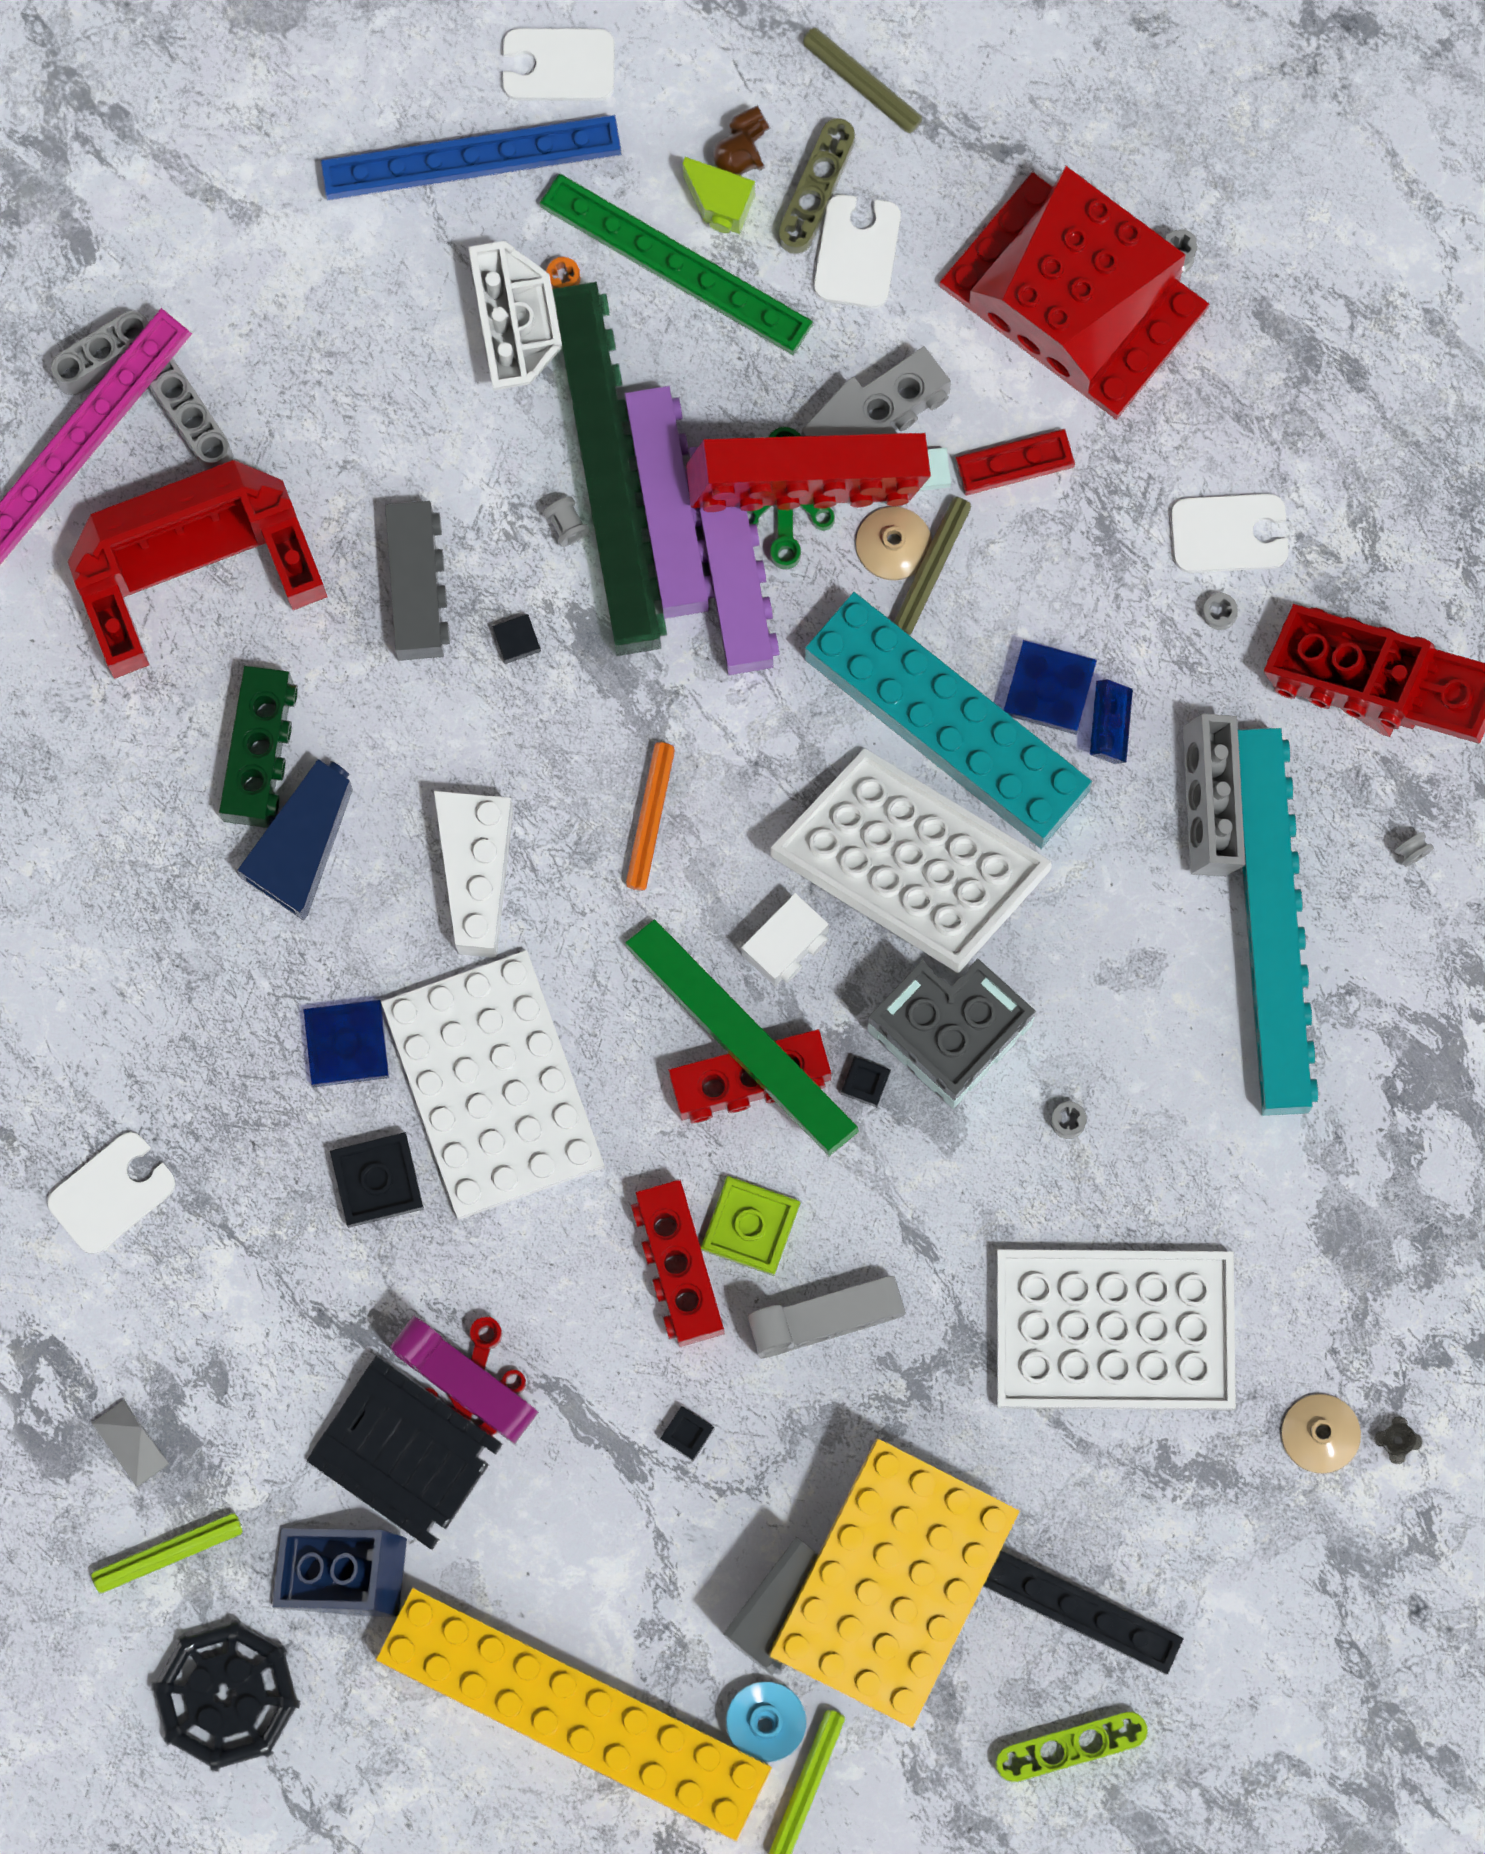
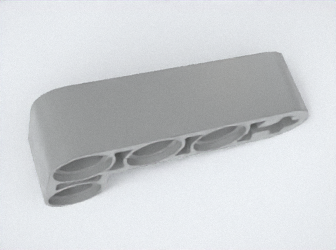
(825, 1317)

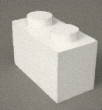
(786, 941)

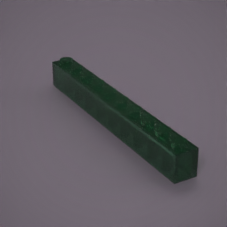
(607, 469)

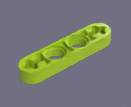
(1070, 1743)

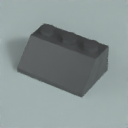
(765, 1612)

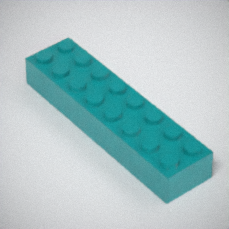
(947, 720)

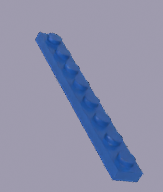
(471, 157)

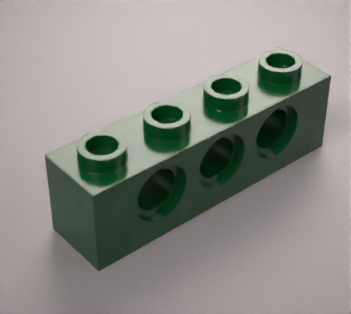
(257, 688)

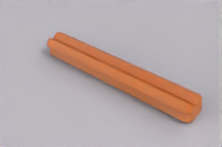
(650, 816)

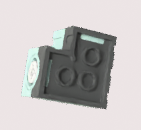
(953, 1030)

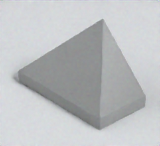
(130, 1443)

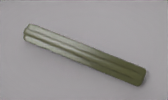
(862, 80)
(932, 564)

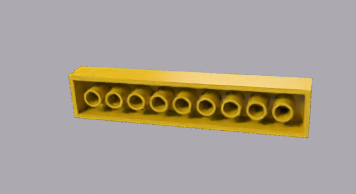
(574, 1714)

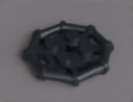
(206, 1683)

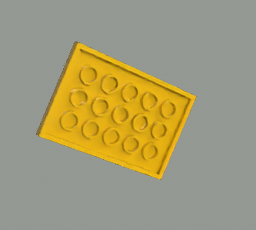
(893, 1583)

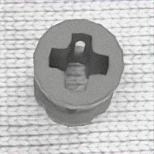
(1187, 241)
(566, 521)

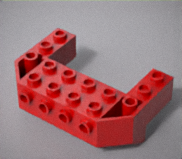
(180, 532)

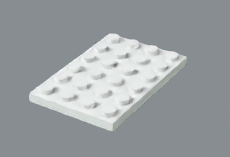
(911, 860)
(492, 1085)
(1115, 1330)

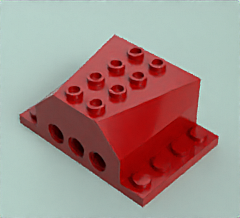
(1079, 288)

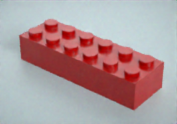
(807, 471)

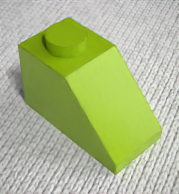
(719, 195)

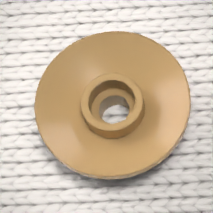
(890, 560)
(1315, 1453)

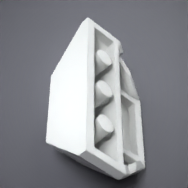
(514, 314)

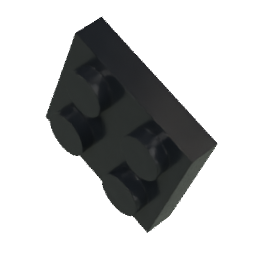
(376, 1180)

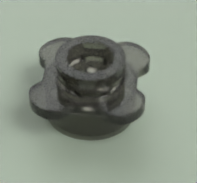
(1398, 1428)

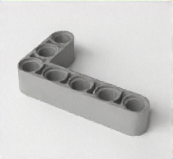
(177, 409)

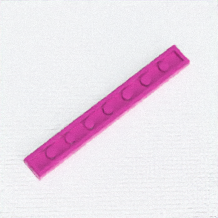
(88, 427)

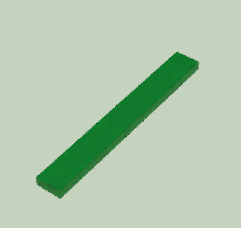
(676, 264)
(742, 1038)

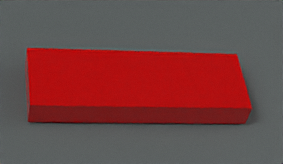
(1015, 462)

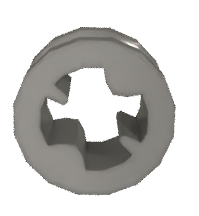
(1217, 600)
(1414, 849)
(1057, 1118)

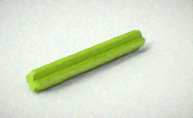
(167, 1553)
(808, 1783)

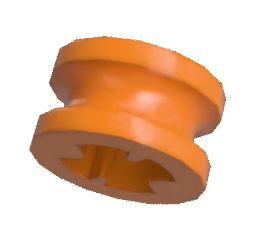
(570, 267)

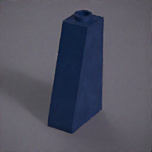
(298, 842)

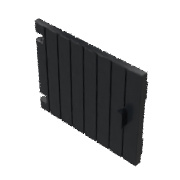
(403, 1451)

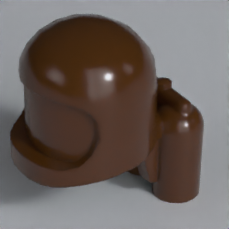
(738, 151)

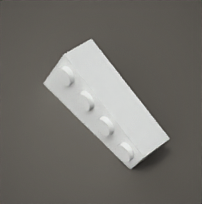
(475, 858)

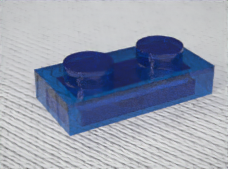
(1111, 721)

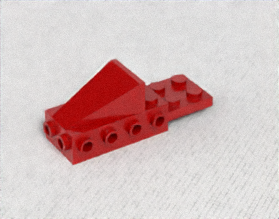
(1377, 675)

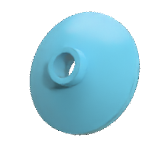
(768, 1702)

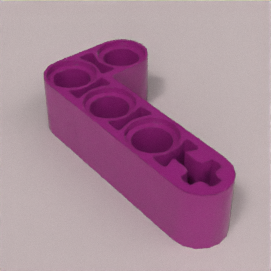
(463, 1380)

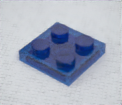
(1050, 687)
(346, 1043)

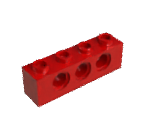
(689, 1079)
(670, 1202)

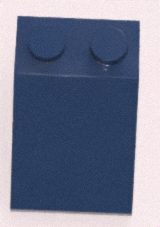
(340, 1571)

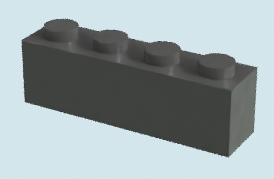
(414, 580)

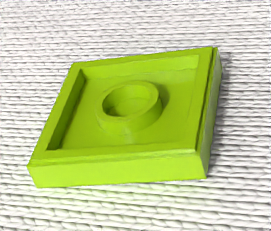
(750, 1226)

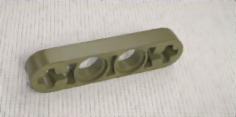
(820, 187)

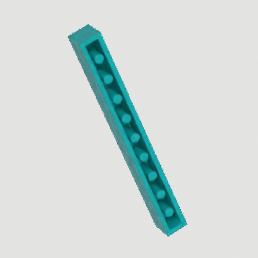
(1273, 926)

